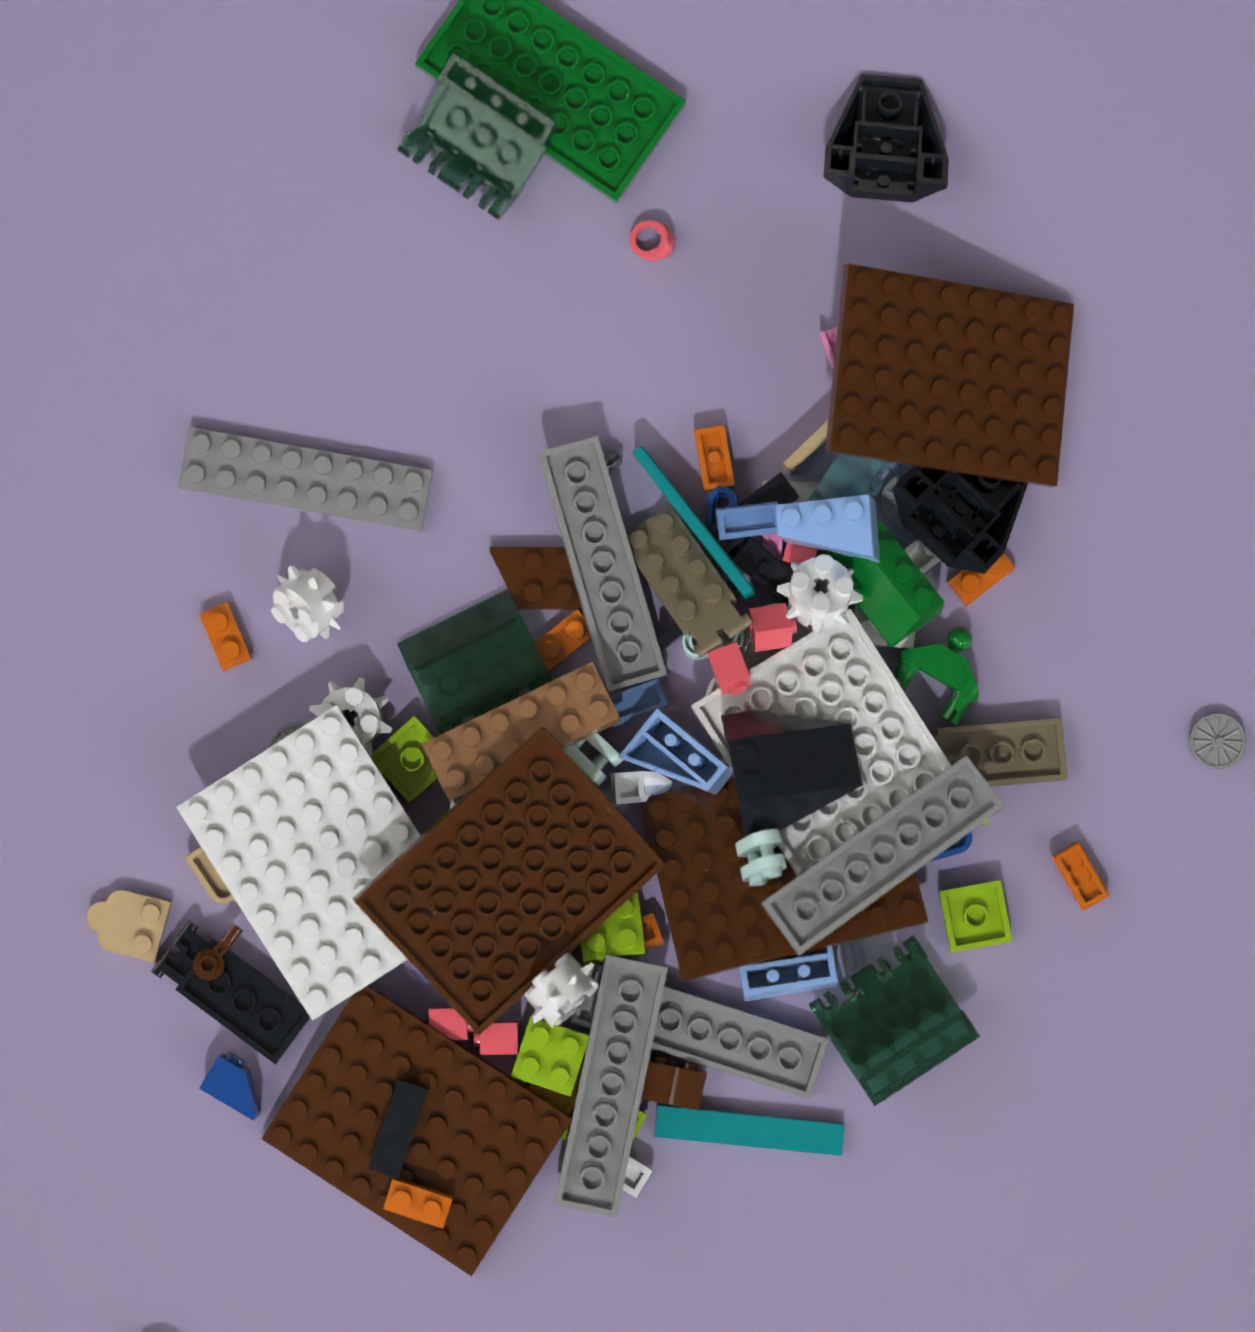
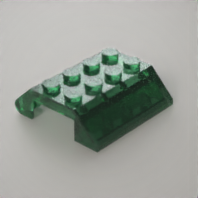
(480, 135)
(474, 661)
(894, 1022)

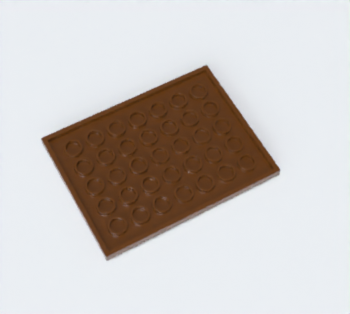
(949, 376)
(509, 881)
(718, 916)
(474, 1139)

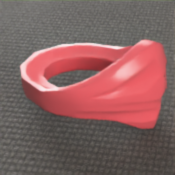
(664, 249)

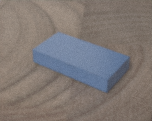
(747, 520)
(639, 700)

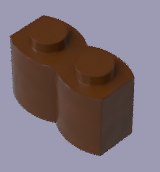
(673, 1083)

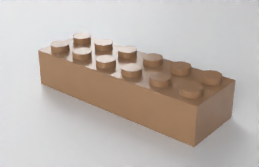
(566, 708)

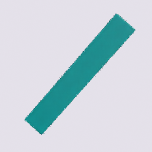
(694, 523)
(749, 1130)

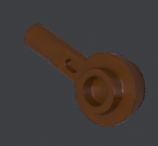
(211, 962)

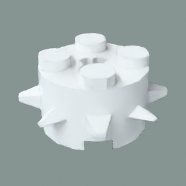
(820, 593)
(307, 603)
(368, 709)
(561, 991)

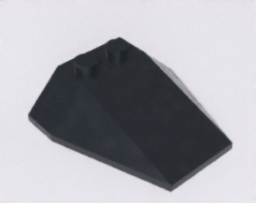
(887, 143)
(959, 515)
(788, 766)

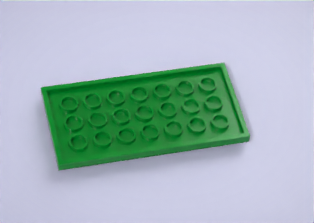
(602, 104)

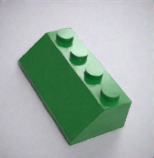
(893, 591)

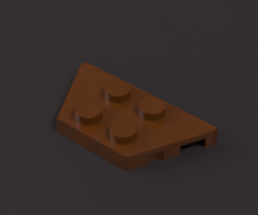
(537, 577)

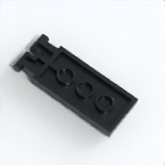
(238, 998)

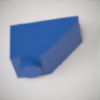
(232, 1085)

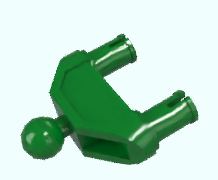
(946, 667)

